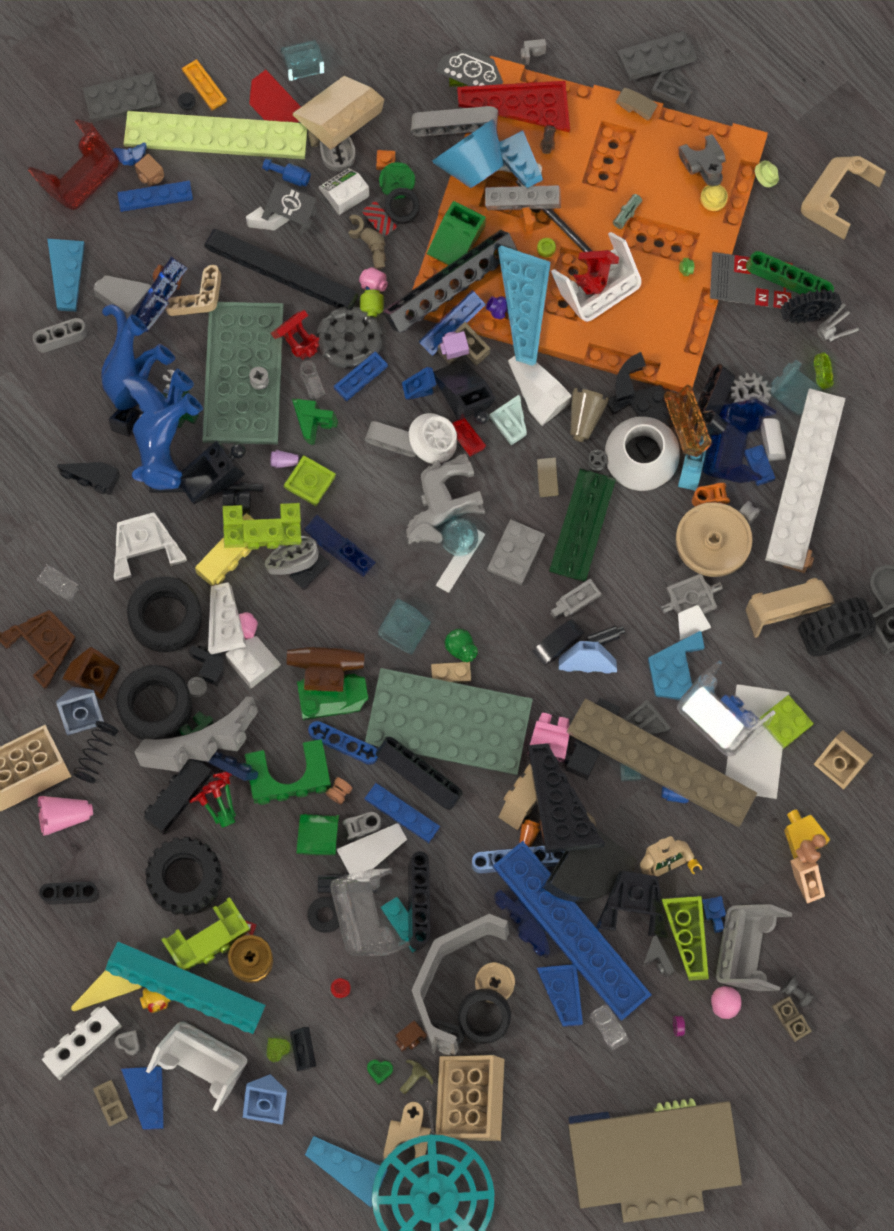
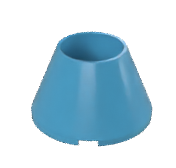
(473, 156)

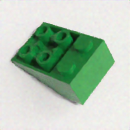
(456, 233)

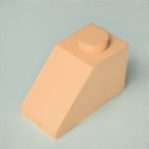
(808, 880)

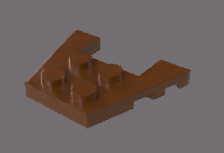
(48, 638)

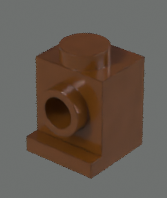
(410, 1036)

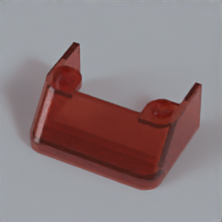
(85, 175)

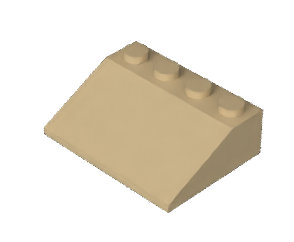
(340, 111)
(29, 767)
(470, 1097)

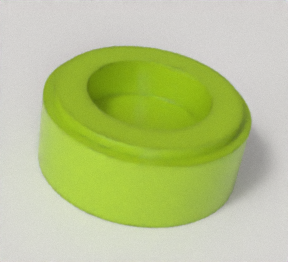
(546, 247)

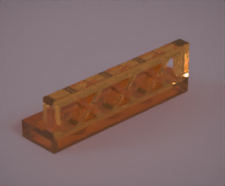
(684, 424)

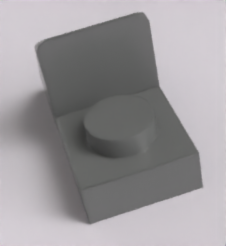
(656, 952)

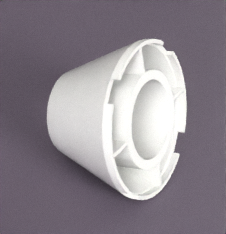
(642, 475)

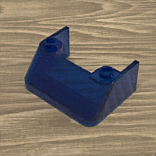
(727, 449)

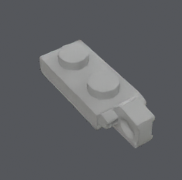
(576, 599)

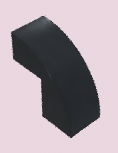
(623, 386)
(557, 641)

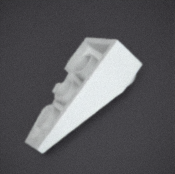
(541, 390)

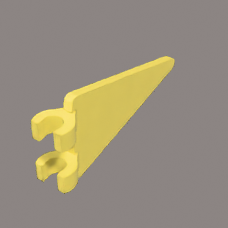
(104, 989)

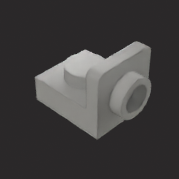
(534, 48)

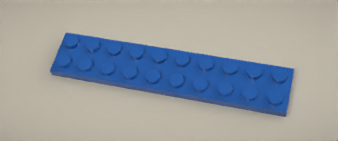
(572, 932)

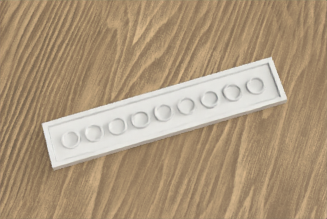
(805, 479)

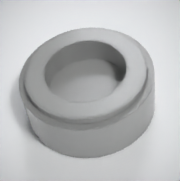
(197, 686)

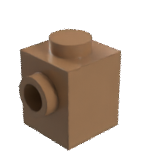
(149, 171)

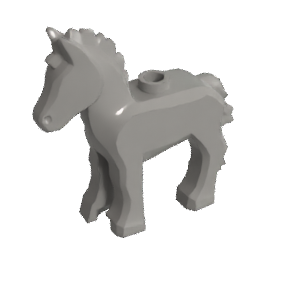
(439, 501)

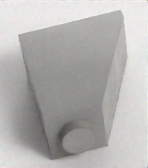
(122, 293)

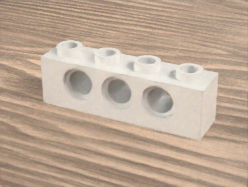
(109, 1026)

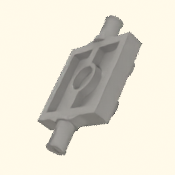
(691, 593)

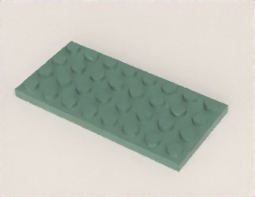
(235, 345)
(450, 721)

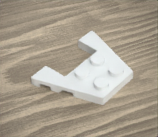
(140, 537)

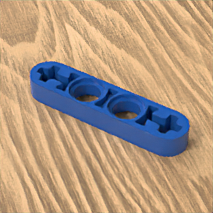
(342, 744)

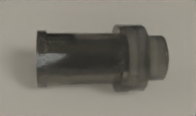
(548, 144)

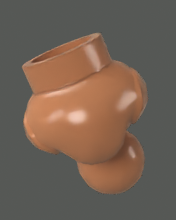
(807, 850)

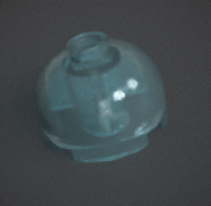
(459, 537)

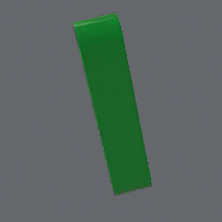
(782, 270)

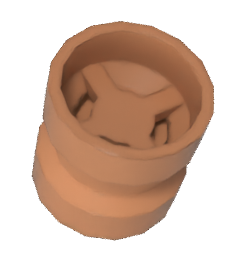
(339, 791)

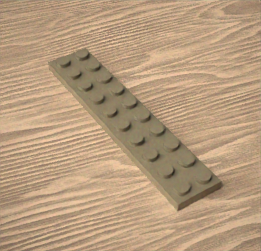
(662, 762)

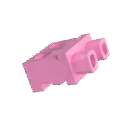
(552, 734)

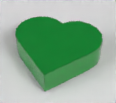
(379, 1070)

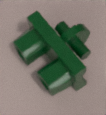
(202, 722)

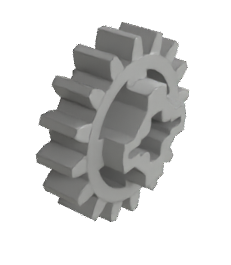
(748, 385)

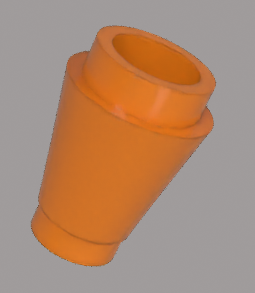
(529, 832)

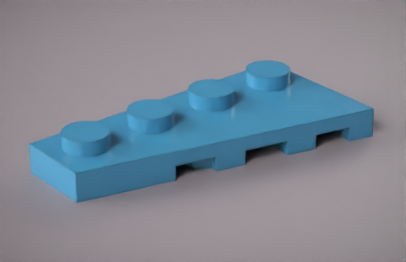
(520, 159)
(346, 1168)

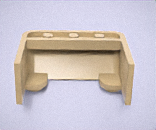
(821, 207)
(787, 604)

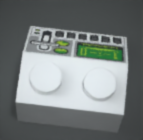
(345, 190)

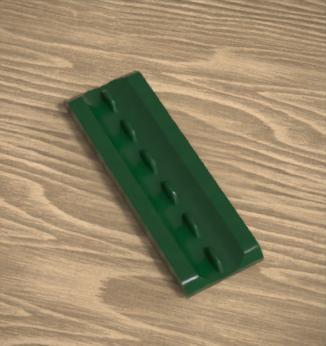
(582, 525)

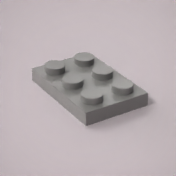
(516, 552)

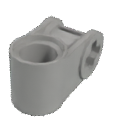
(360, 825)

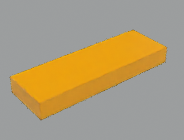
(204, 84)

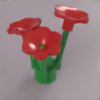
(225, 815)

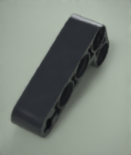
(713, 399)

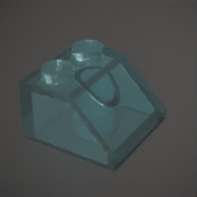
(303, 60)
(404, 626)

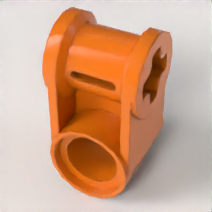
(713, 493)

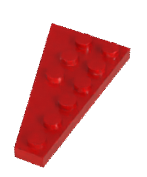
(527, 102)

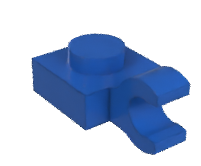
(714, 911)

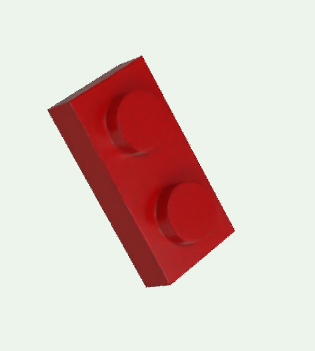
(468, 437)

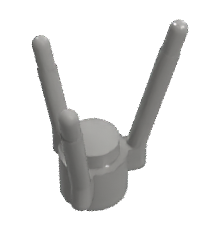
(827, 330)

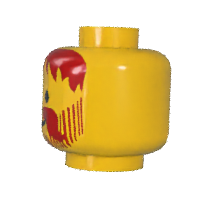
(153, 1001)

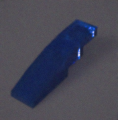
(160, 291)

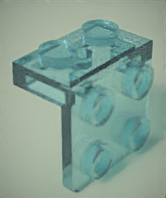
(792, 388)

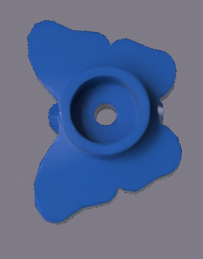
(130, 156)

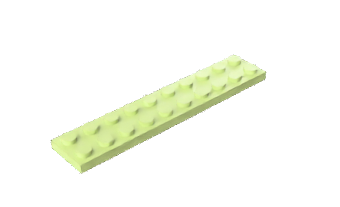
(216, 135)

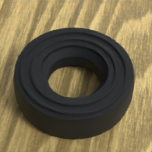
(316, 905)

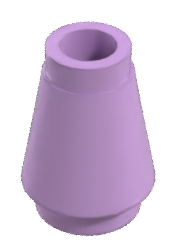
(283, 459)

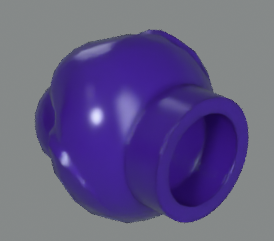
(497, 307)

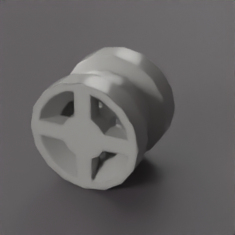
(259, 382)
(749, 512)

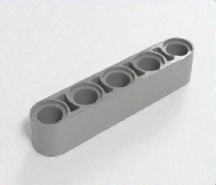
(452, 121)

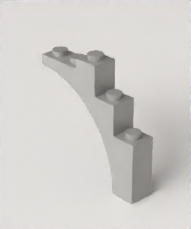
(201, 745)

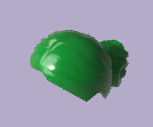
(461, 645)

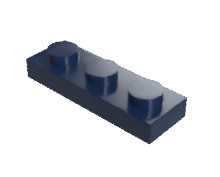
(232, 766)

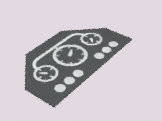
(470, 68)

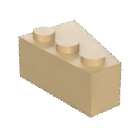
(519, 801)

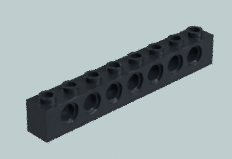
(426, 291)

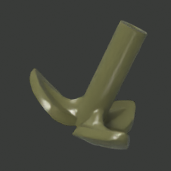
(417, 1072)

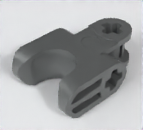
(705, 162)

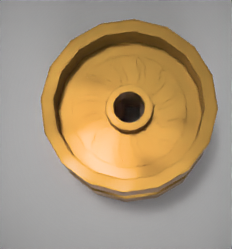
(248, 947)

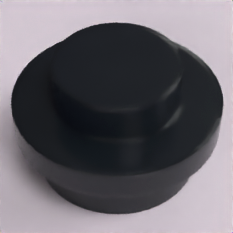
(186, 101)

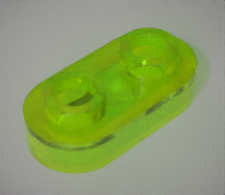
(823, 369)

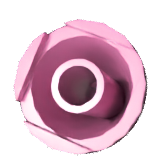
(62, 813)

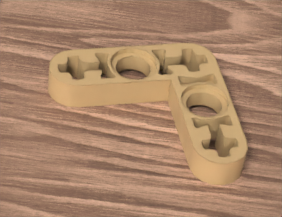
(178, 304)

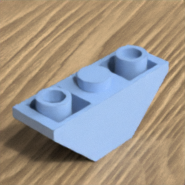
(587, 657)

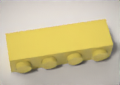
(221, 561)

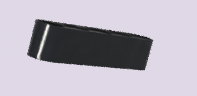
(419, 773)
(418, 909)

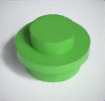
(686, 266)

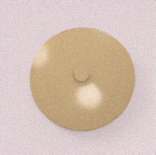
(713, 539)

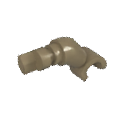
(372, 238)

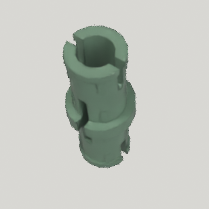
(627, 211)

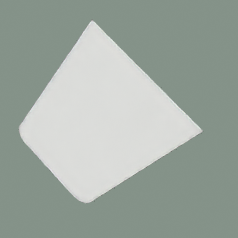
(691, 622)

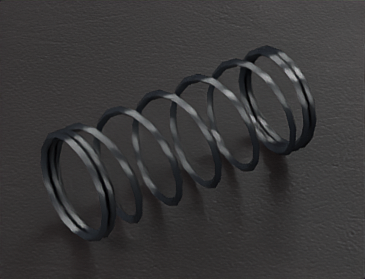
(82, 775)

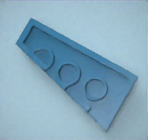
(66, 266)

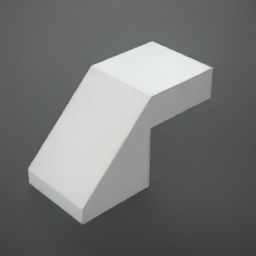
(255, 221)

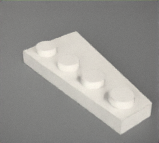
(224, 621)

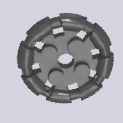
(348, 327)

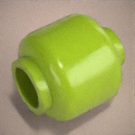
(372, 302)

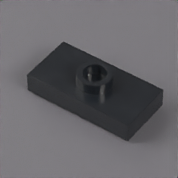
(306, 576)

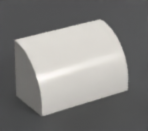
(773, 439)

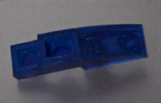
(339, 547)
(530, 928)

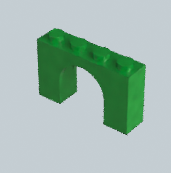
(314, 779)

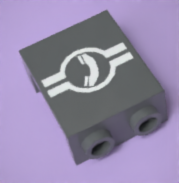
(291, 205)

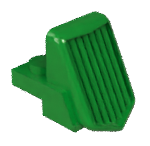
(311, 416)

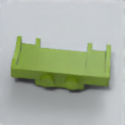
(262, 531)
(209, 941)

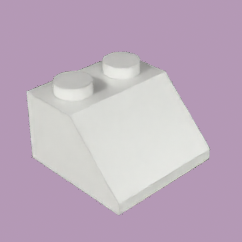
(253, 661)

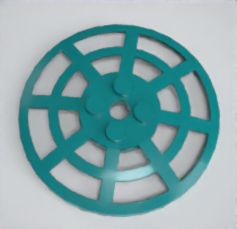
(433, 1182)

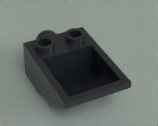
(465, 391)
(205, 474)

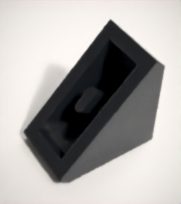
(123, 421)

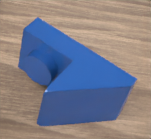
(419, 384)

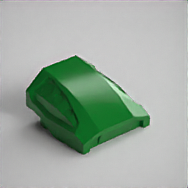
(317, 835)

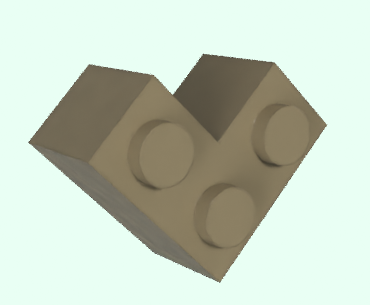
(477, 347)

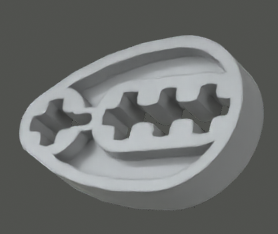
(330, 158)
(299, 562)

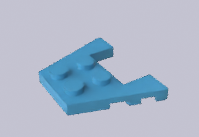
(670, 667)

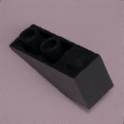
(92, 474)

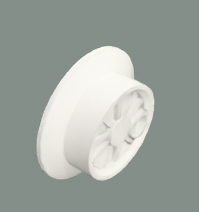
(432, 438)

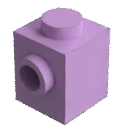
(454, 345)

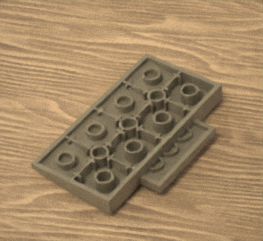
(655, 1160)

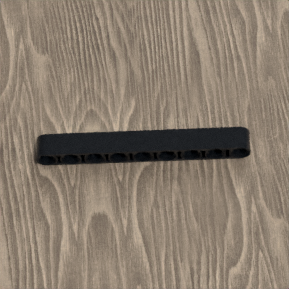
(280, 270)

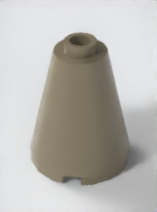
(585, 413)

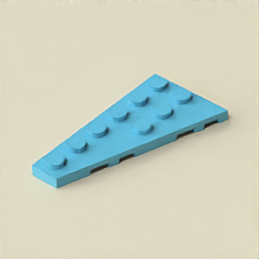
(525, 291)

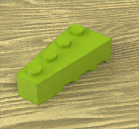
(687, 926)

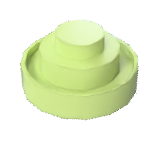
(767, 174)

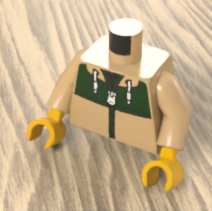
(666, 856)

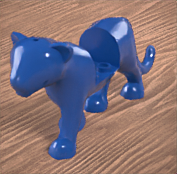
(128, 385)

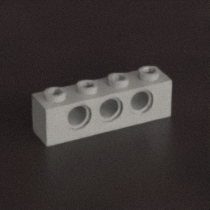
(521, 197)

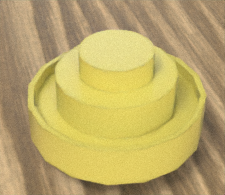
(714, 197)

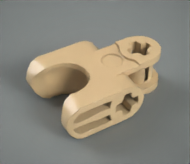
(407, 1129)

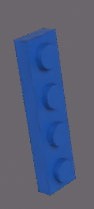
(155, 196)
(454, 319)
(402, 813)

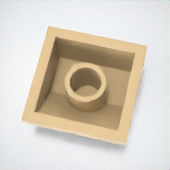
(843, 759)

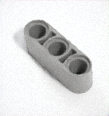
(53, 342)
(389, 438)

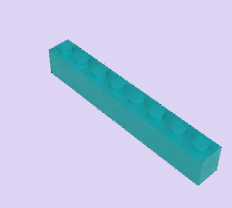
(185, 987)

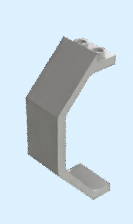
(441, 947)

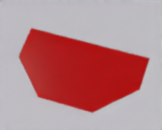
(271, 99)

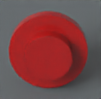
(340, 988)

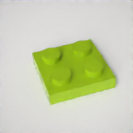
(309, 480)
(787, 722)

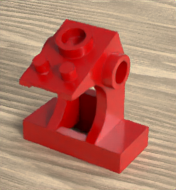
(599, 263)
(308, 346)

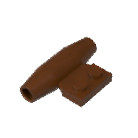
(325, 666)

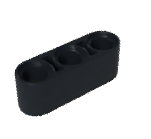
(60, 889)

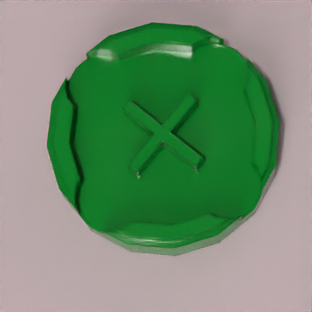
(396, 176)

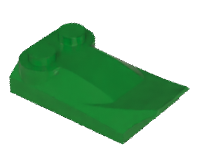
(331, 703)

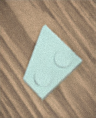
(510, 420)

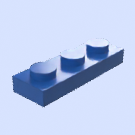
(360, 376)

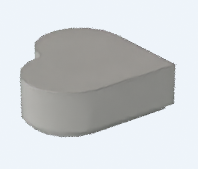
(128, 1042)

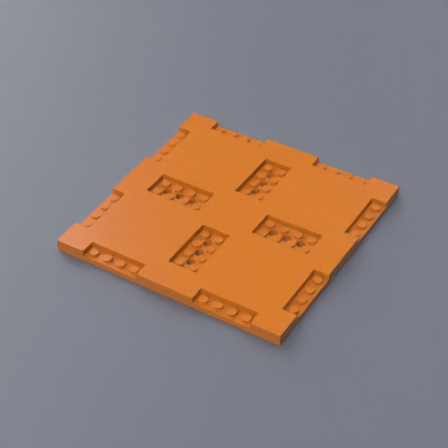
(669, 311)

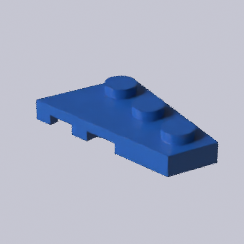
(147, 1095)

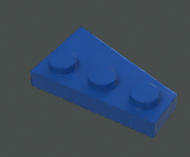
(563, 990)

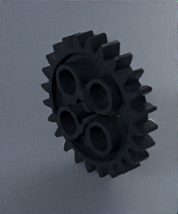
(811, 306)

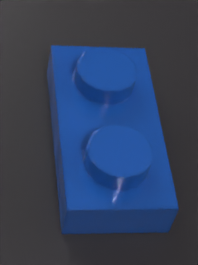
(760, 464)

